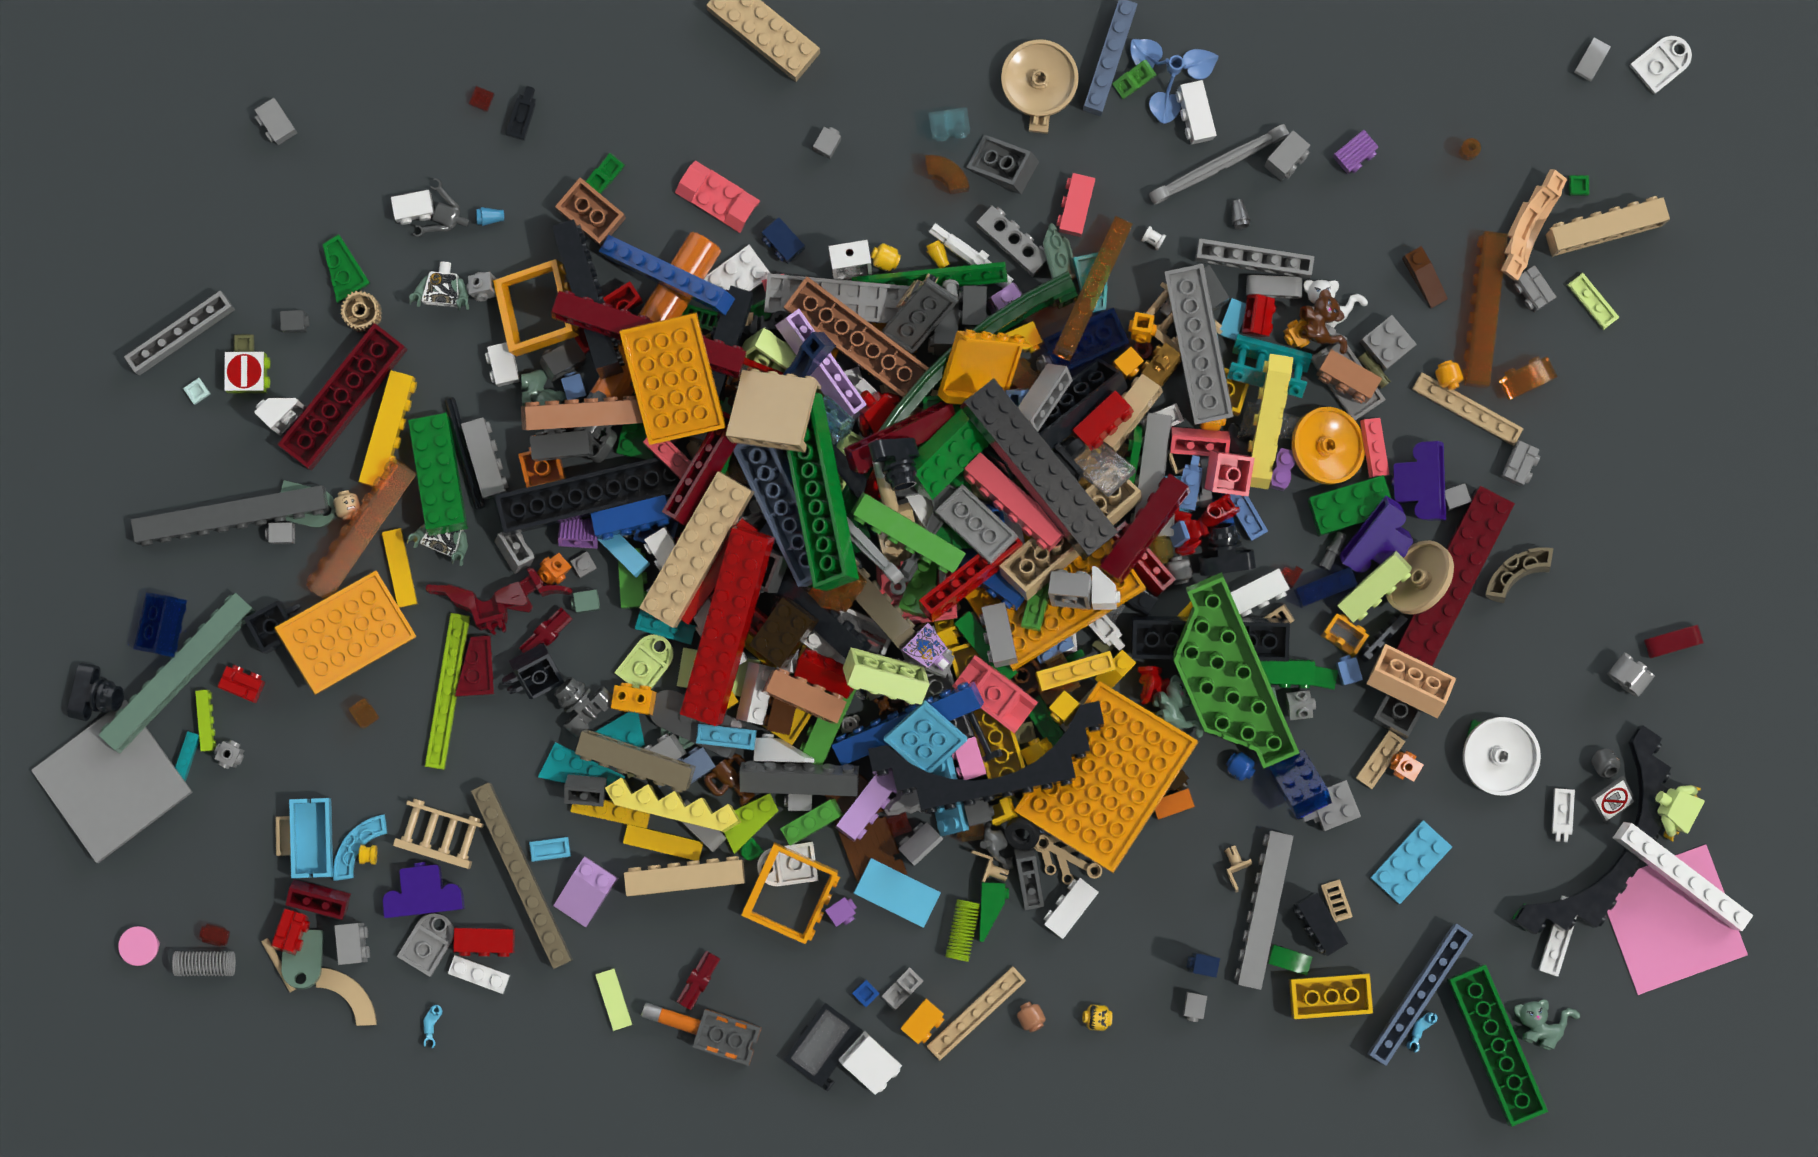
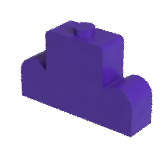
(1423, 481)
(1378, 537)
(422, 893)

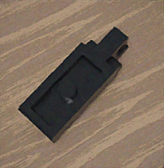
(522, 115)

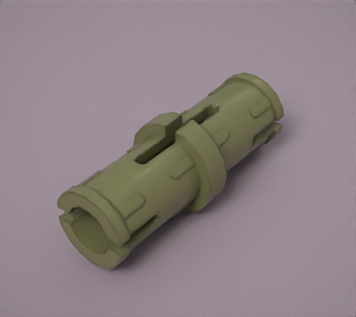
(1369, 364)

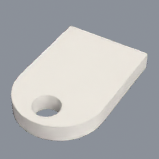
(1662, 63)
(789, 870)

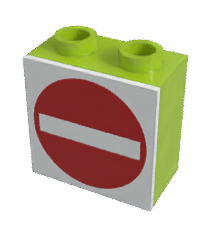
(246, 372)

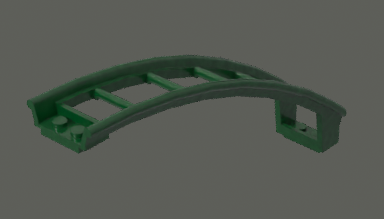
(1055, 292)

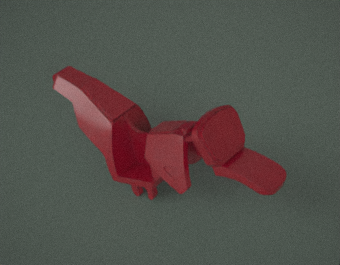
(494, 611)

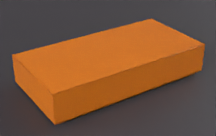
(1174, 804)

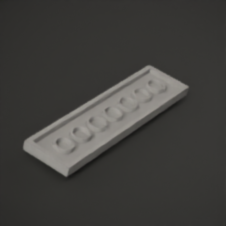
(1199, 344)

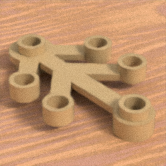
(1063, 854)

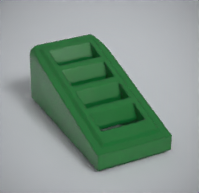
(703, 311)

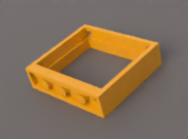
(508, 318)
(817, 914)

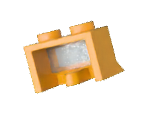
(1345, 634)

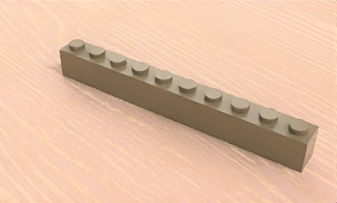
(522, 875)

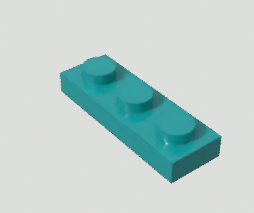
(648, 623)

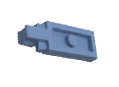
(1192, 477)

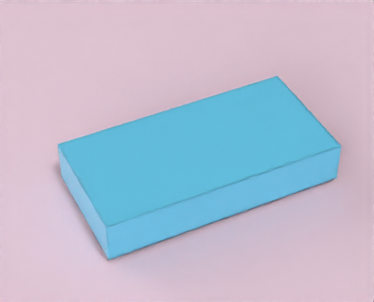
(1233, 319)
(550, 849)

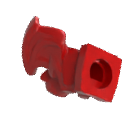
(1195, 528)
(1152, 682)

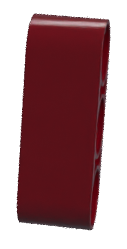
(1673, 641)

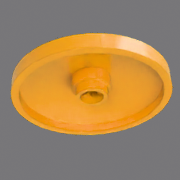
(1328, 445)

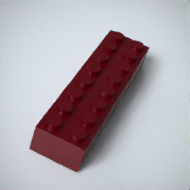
(342, 396)

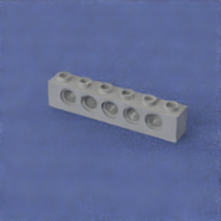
(1254, 258)

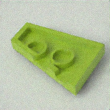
(752, 818)

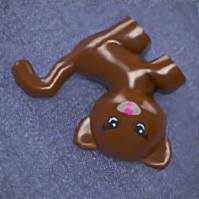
(1325, 311)

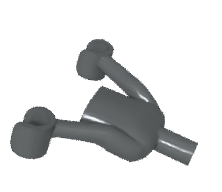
(444, 214)
(994, 842)

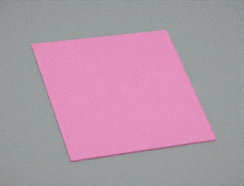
(1667, 931)

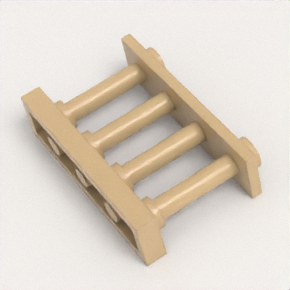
(1162, 329)
(424, 847)

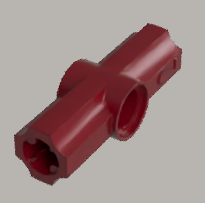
(548, 630)
(698, 980)

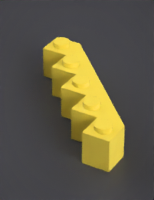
(1269, 418)
(672, 806)

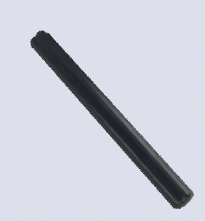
(455, 420)

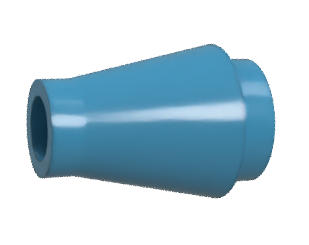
(488, 216)

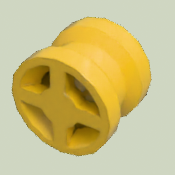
(368, 854)

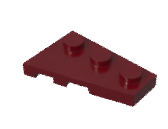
(477, 669)

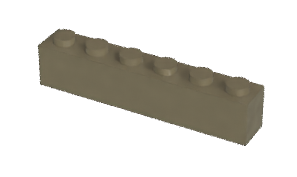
(882, 612)
(635, 760)

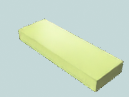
(1593, 301)
(614, 999)

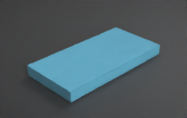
(897, 892)

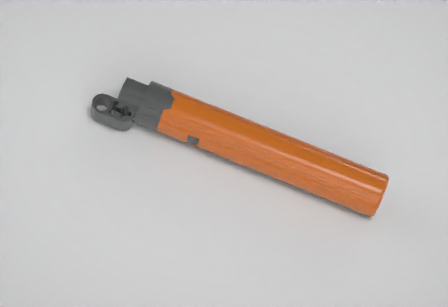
(695, 257)

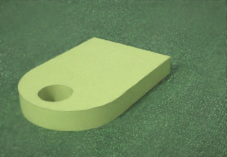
(645, 664)

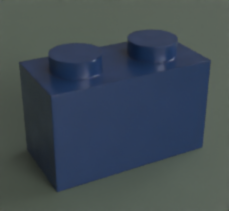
(782, 240)

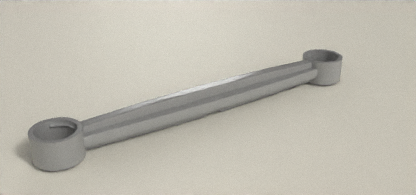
(1216, 165)
(874, 554)

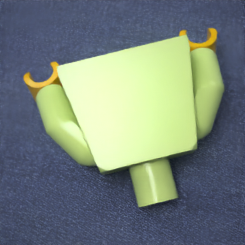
(1679, 809)

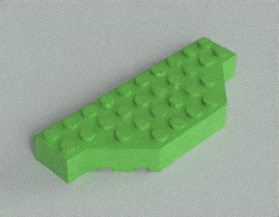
(1227, 676)

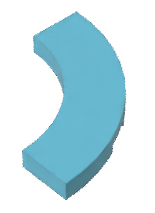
(349, 848)

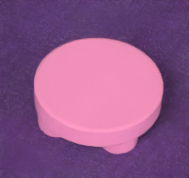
(138, 946)

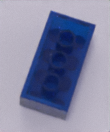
(1100, 338)

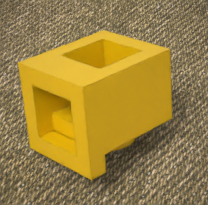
(948, 632)

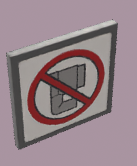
(1613, 799)

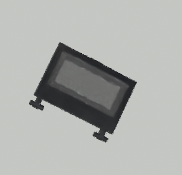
(822, 1045)

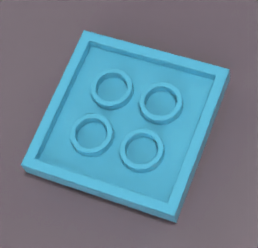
(925, 737)

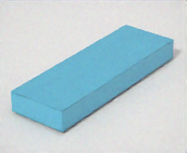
(626, 554)
(726, 736)

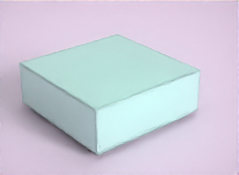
(196, 391)

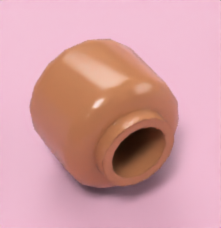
(1031, 1017)

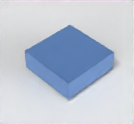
(1180, 534)

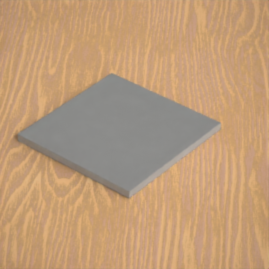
(110, 793)

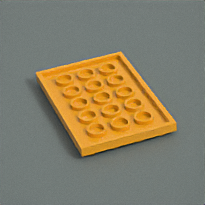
(672, 378)
(345, 632)

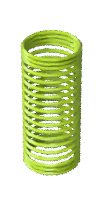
(959, 951)

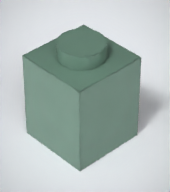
(585, 601)

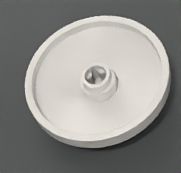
(1501, 756)

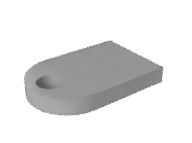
(427, 944)

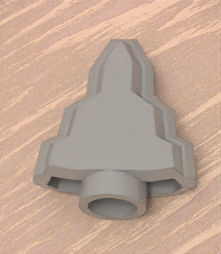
(903, 803)

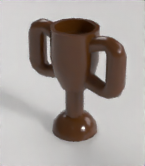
(727, 775)

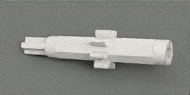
(963, 250)

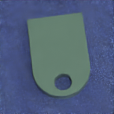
(310, 520)
(306, 961)

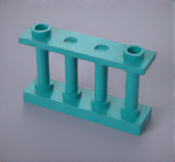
(1261, 350)

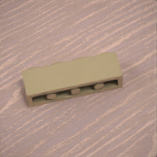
(1141, 398)

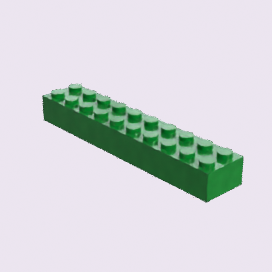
(822, 505)

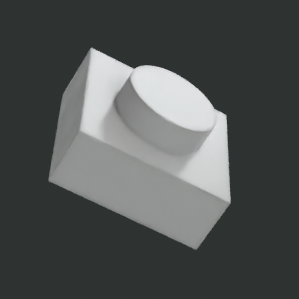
(583, 564)

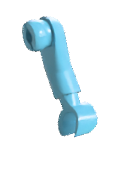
(429, 1021)
(1419, 1026)

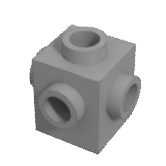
(481, 286)
(1300, 705)
(235, 757)

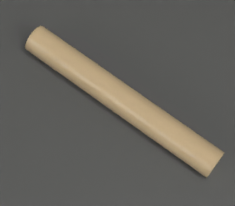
(276, 961)

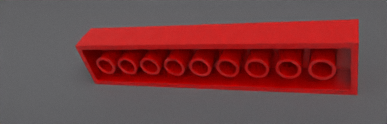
(727, 625)

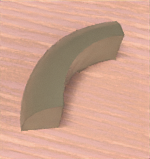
(1515, 568)

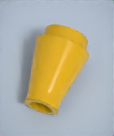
(937, 252)

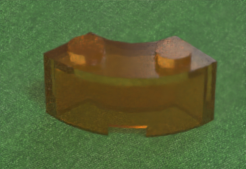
(946, 172)
(1528, 377)

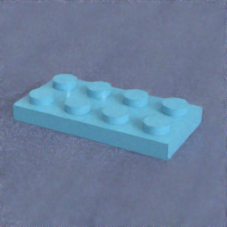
(950, 820)
(1411, 862)

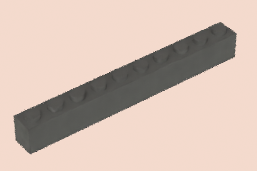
(229, 515)

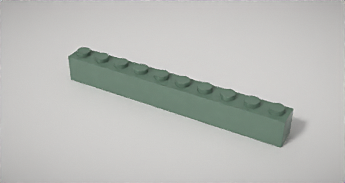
(176, 673)

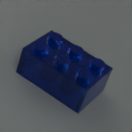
(160, 624)
(1300, 784)

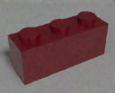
(318, 899)

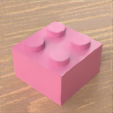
(969, 760)

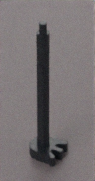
(989, 754)

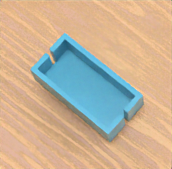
(311, 838)

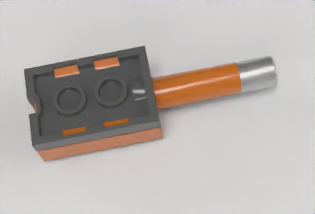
(714, 1032)

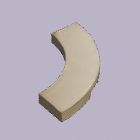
(352, 992)

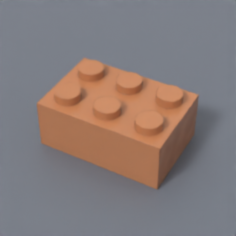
(591, 211)
(1348, 377)

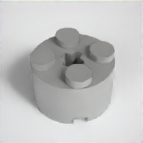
(1631, 675)

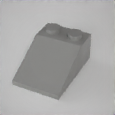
(920, 843)

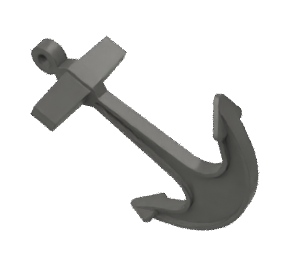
(934, 523)

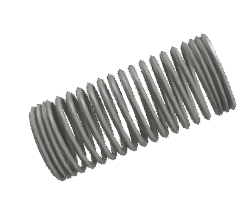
(179, 963)

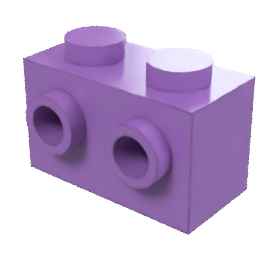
(842, 911)

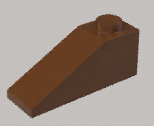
(1425, 276)

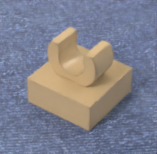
(1039, 124)

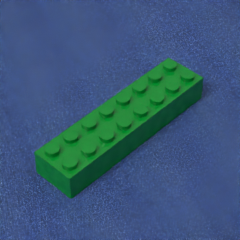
(1497, 1045)

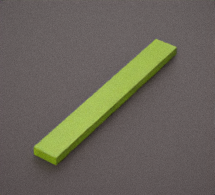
(446, 692)

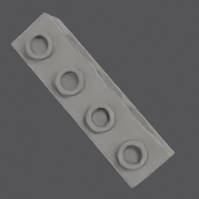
(1015, 251)

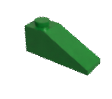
(992, 901)

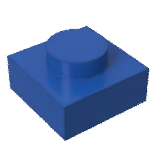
(865, 993)

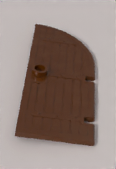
(875, 844)

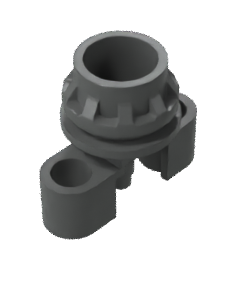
(574, 697)

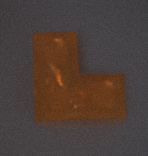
(840, 597)
(1051, 695)

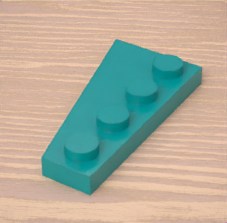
(565, 761)

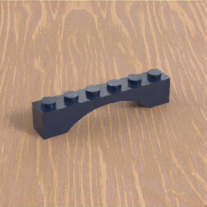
(811, 354)

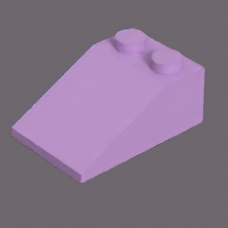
(585, 891)

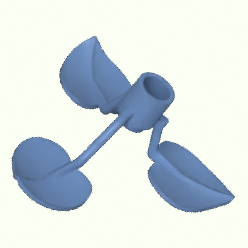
(1196, 61)

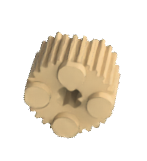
(351, 308)

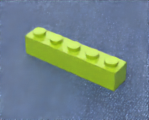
(205, 720)

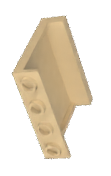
(772, 410)

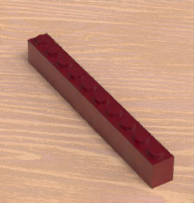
(609, 321)

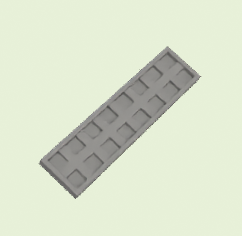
(869, 300)

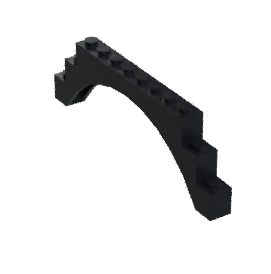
(941, 792)
(1594, 901)

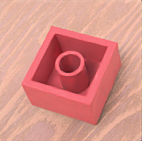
(1229, 473)

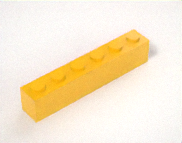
(388, 426)

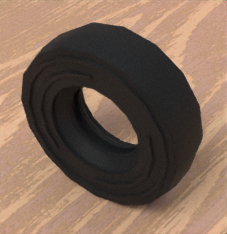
(1021, 843)

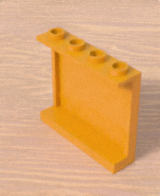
(977, 360)

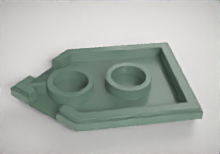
(1058, 253)

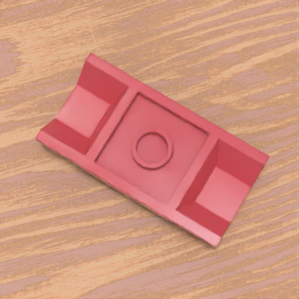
(716, 196)
(1000, 695)

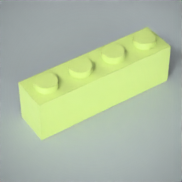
(1375, 586)

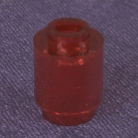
(1146, 346)
(214, 935)

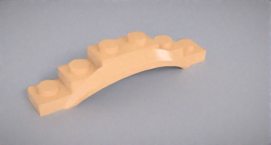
(1530, 222)

